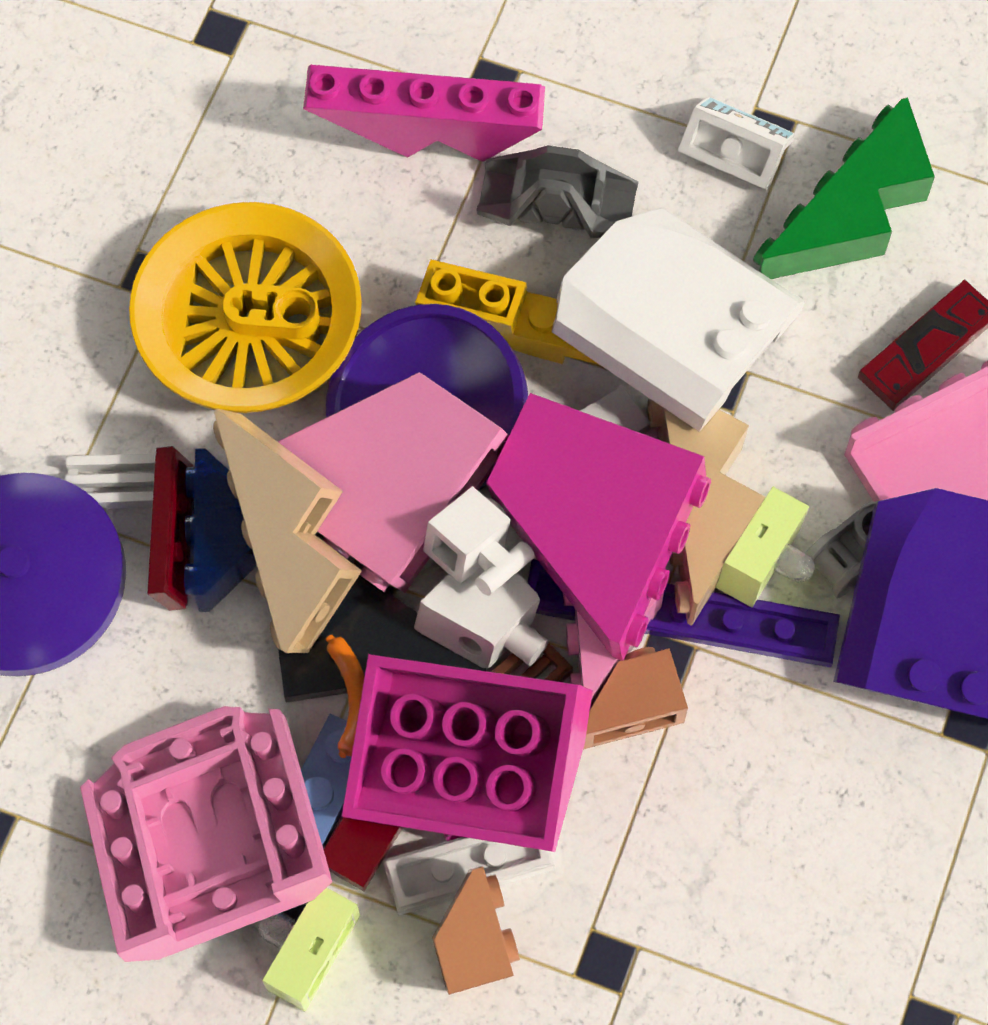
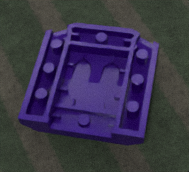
(922, 603)

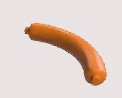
(354, 680)

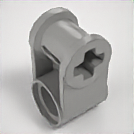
(841, 550)

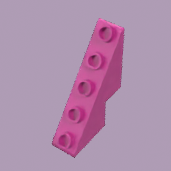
(419, 109)

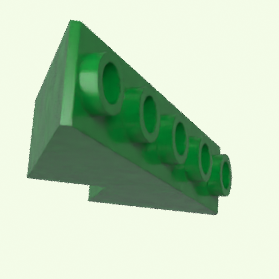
(849, 206)

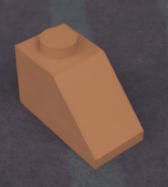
(637, 698)

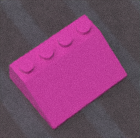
(466, 752)

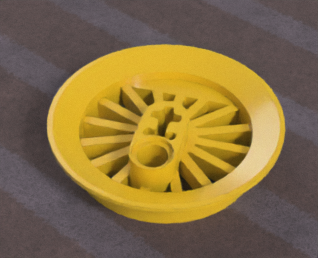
(167, 288)

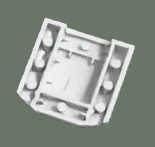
(671, 313)

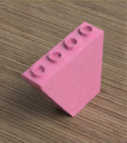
(398, 467)

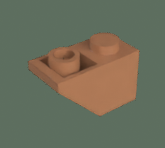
(470, 938)

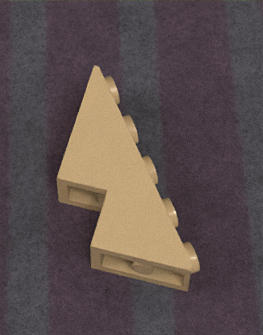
(282, 511)
(723, 515)

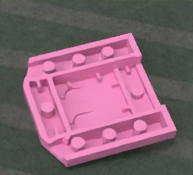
(203, 832)

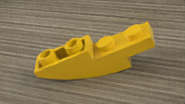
(505, 304)

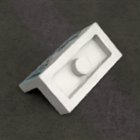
(735, 141)

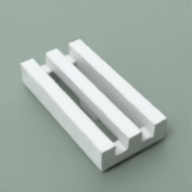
(117, 462)

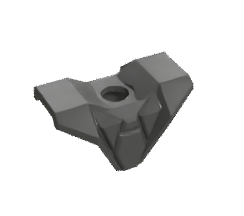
(556, 187)

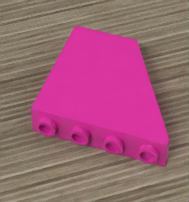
(598, 511)

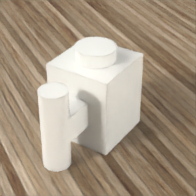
(473, 536)

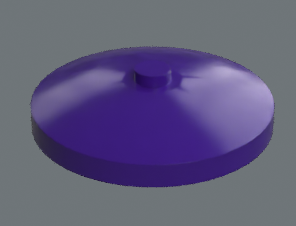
(445, 346)
(56, 573)

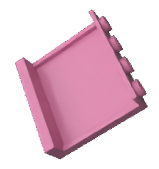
(927, 442)

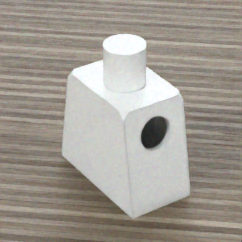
(480, 624)

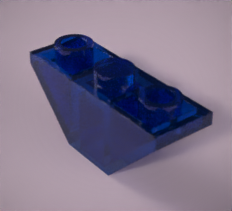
(215, 532)

